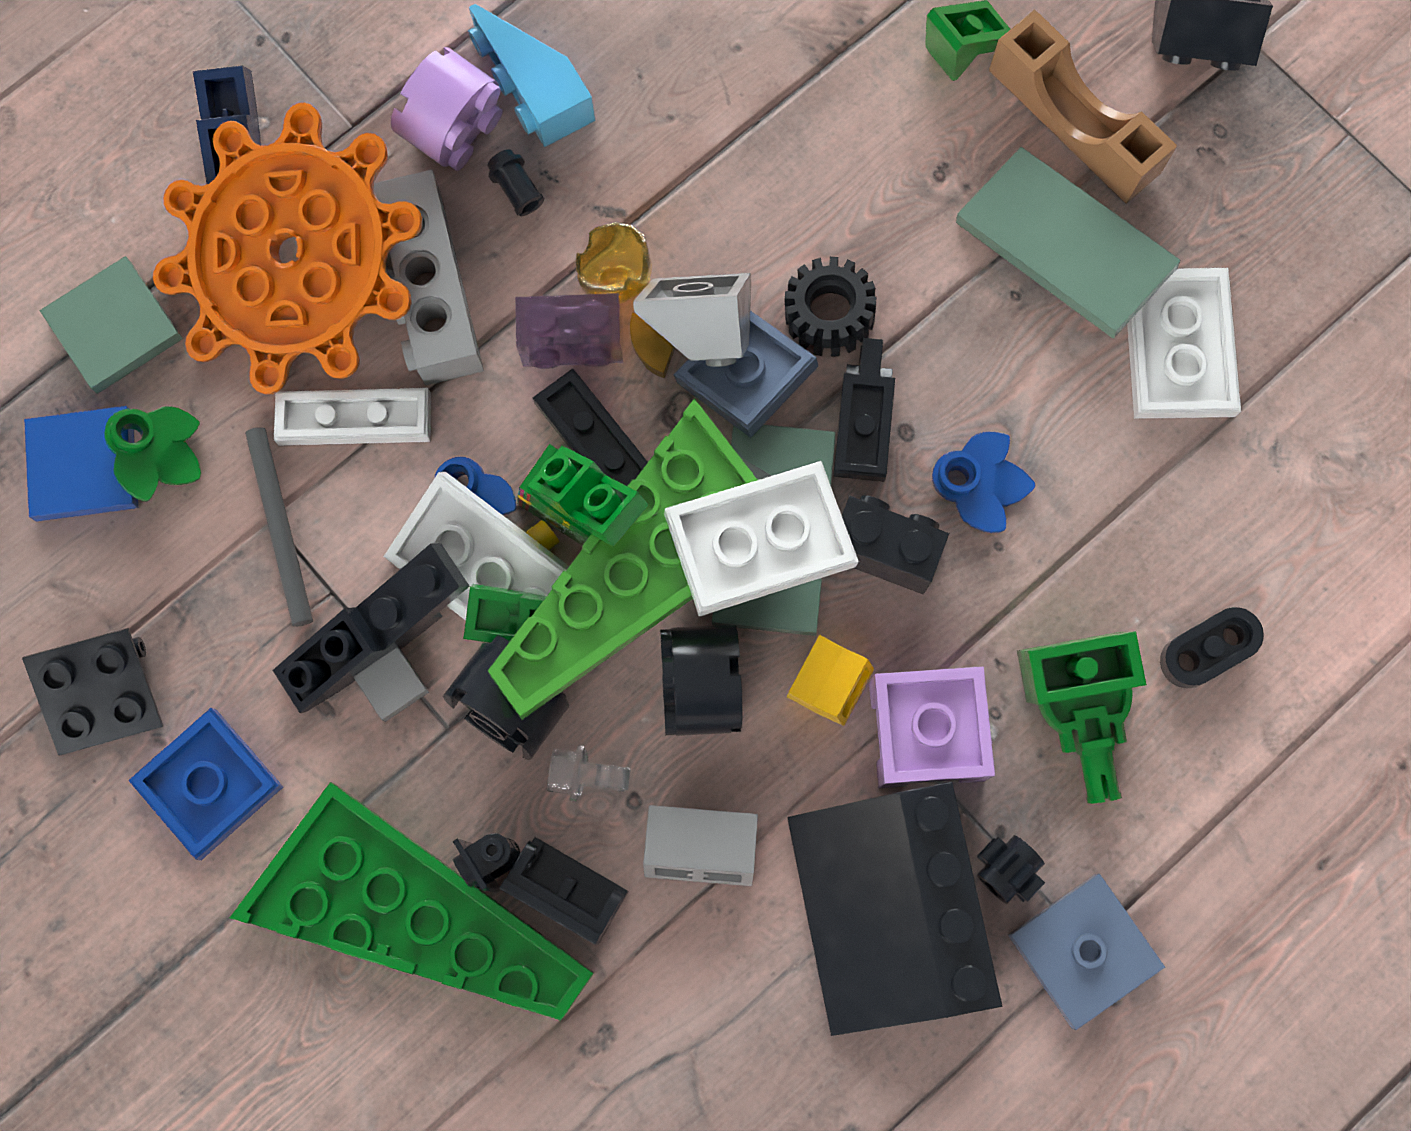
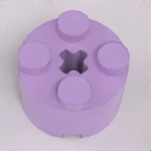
(447, 108)

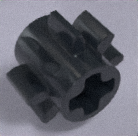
(1010, 869)

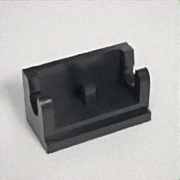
(564, 890)

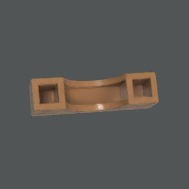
(1040, 72)

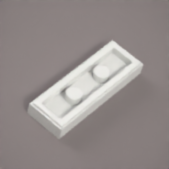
(352, 416)

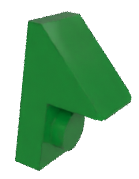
(961, 33)

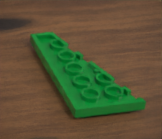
(387, 900)

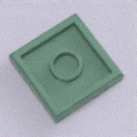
(111, 325)

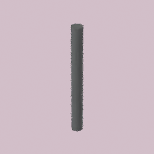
(279, 527)

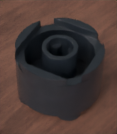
(701, 680)
(491, 710)

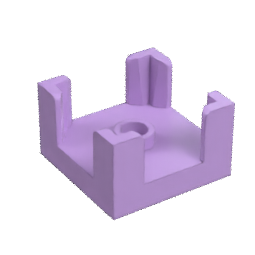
(932, 726)

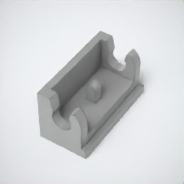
(700, 845)

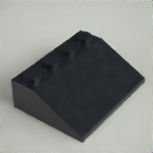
(893, 911)

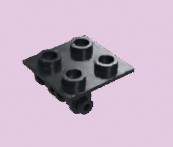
(93, 690)

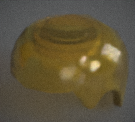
(615, 261)

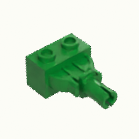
(1086, 697)

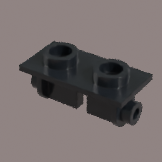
(485, 860)

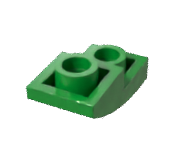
(587, 495)

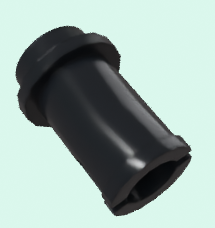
(508, 171)

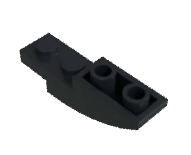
(365, 633)

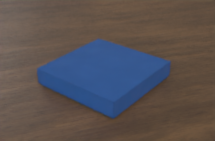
(73, 466)
(205, 784)

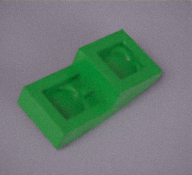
(497, 612)

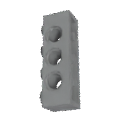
(454, 347)

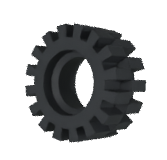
(823, 281)

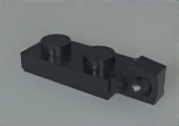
(865, 416)

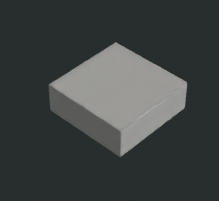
(391, 684)

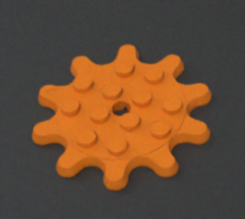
(236, 241)

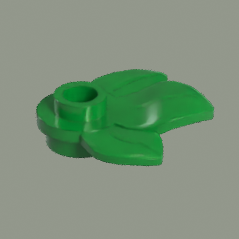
(158, 455)

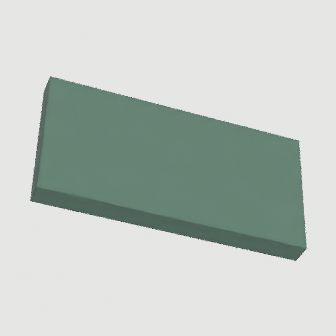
(1067, 242)
(777, 451)

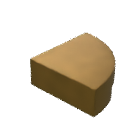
(650, 346)

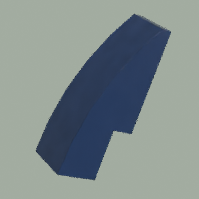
(223, 97)

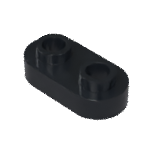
(1209, 649)

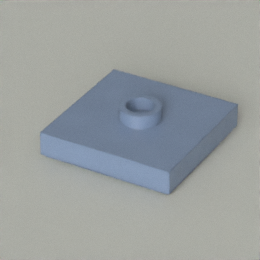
(755, 384)
(1086, 951)

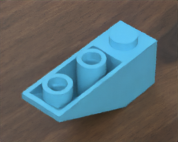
(540, 78)

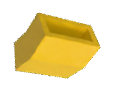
(831, 680)

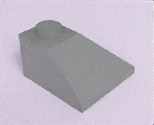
(700, 315)

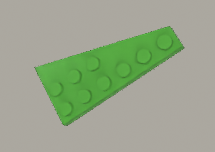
(623, 589)

